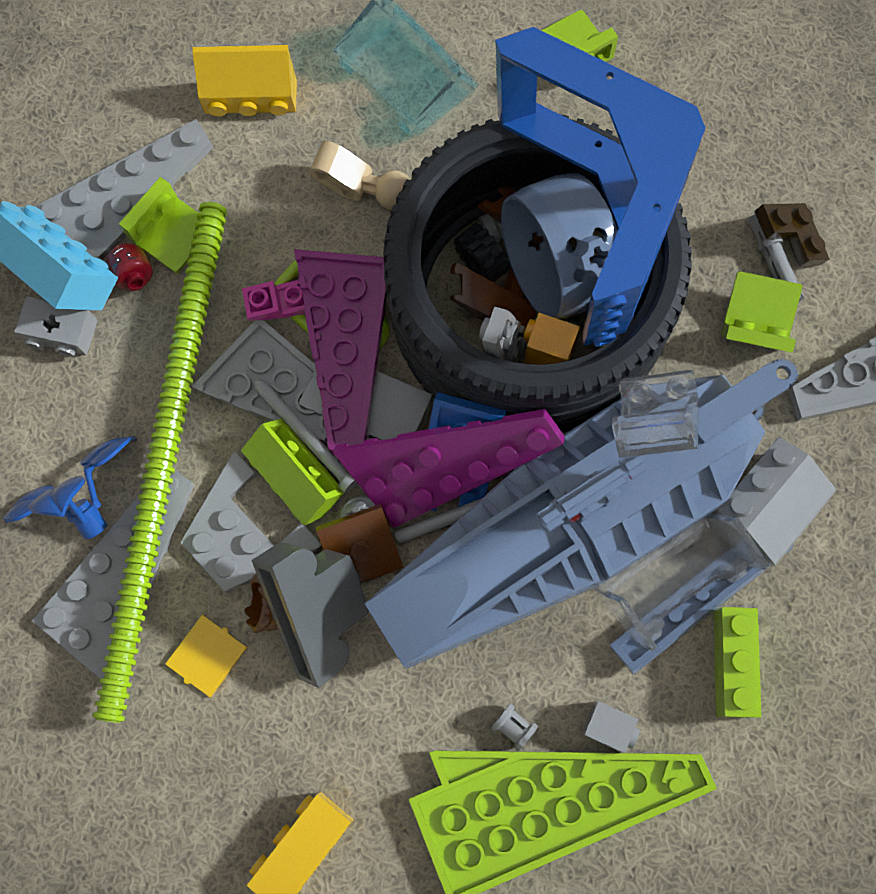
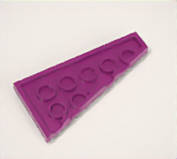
(345, 325)
(442, 463)

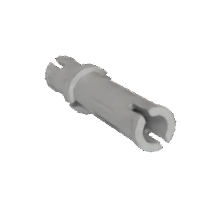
(774, 254)

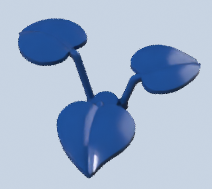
(54, 501)

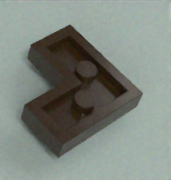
(796, 224)

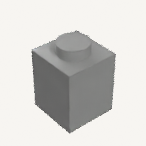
(611, 727)

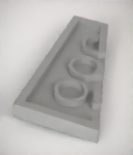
(503, 336)

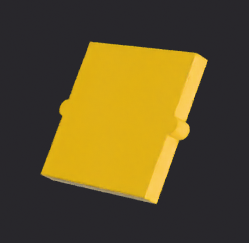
(206, 655)

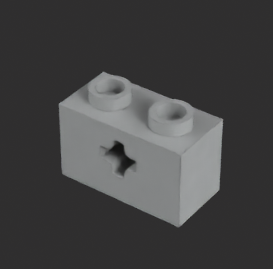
(62, 329)

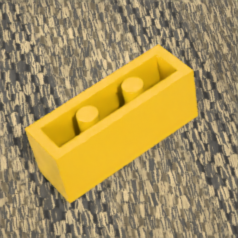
(300, 847)

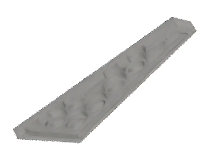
(99, 203)
(84, 605)

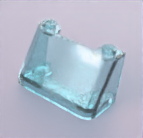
(404, 65)

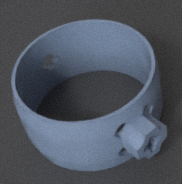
(557, 210)

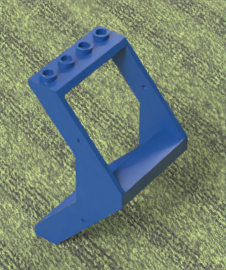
(638, 177)

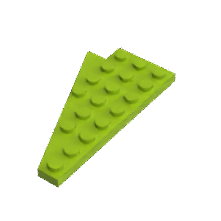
(525, 809)

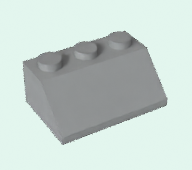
(779, 498)

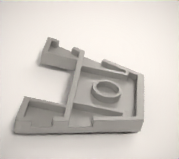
(225, 538)

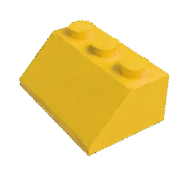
(245, 79)

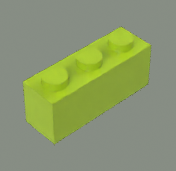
(292, 471)
(737, 662)

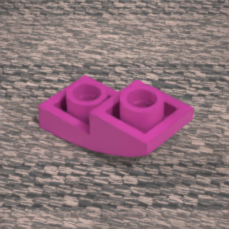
(273, 301)

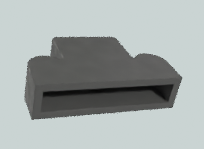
(312, 605)

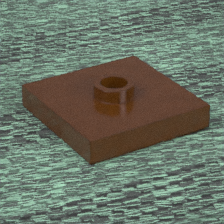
(365, 539)

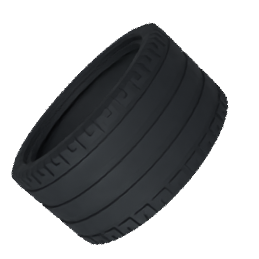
(445, 200)

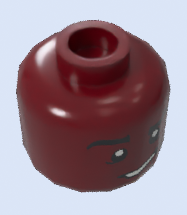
(130, 266)

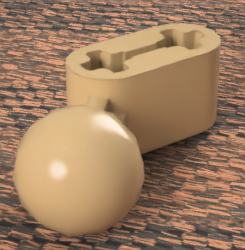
(353, 177)

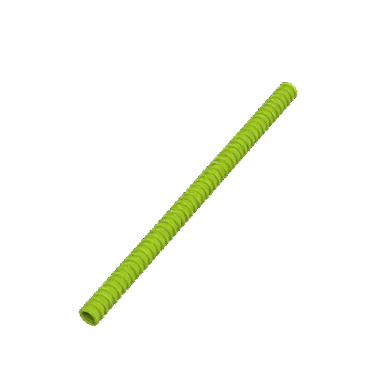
(161, 462)

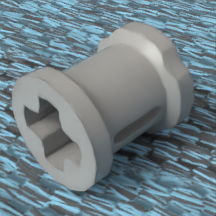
(514, 727)

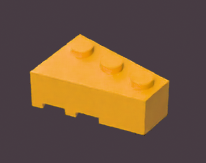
(549, 340)

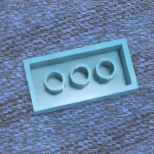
(51, 260)

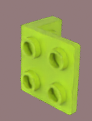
(582, 34)
(162, 225)
(762, 311)

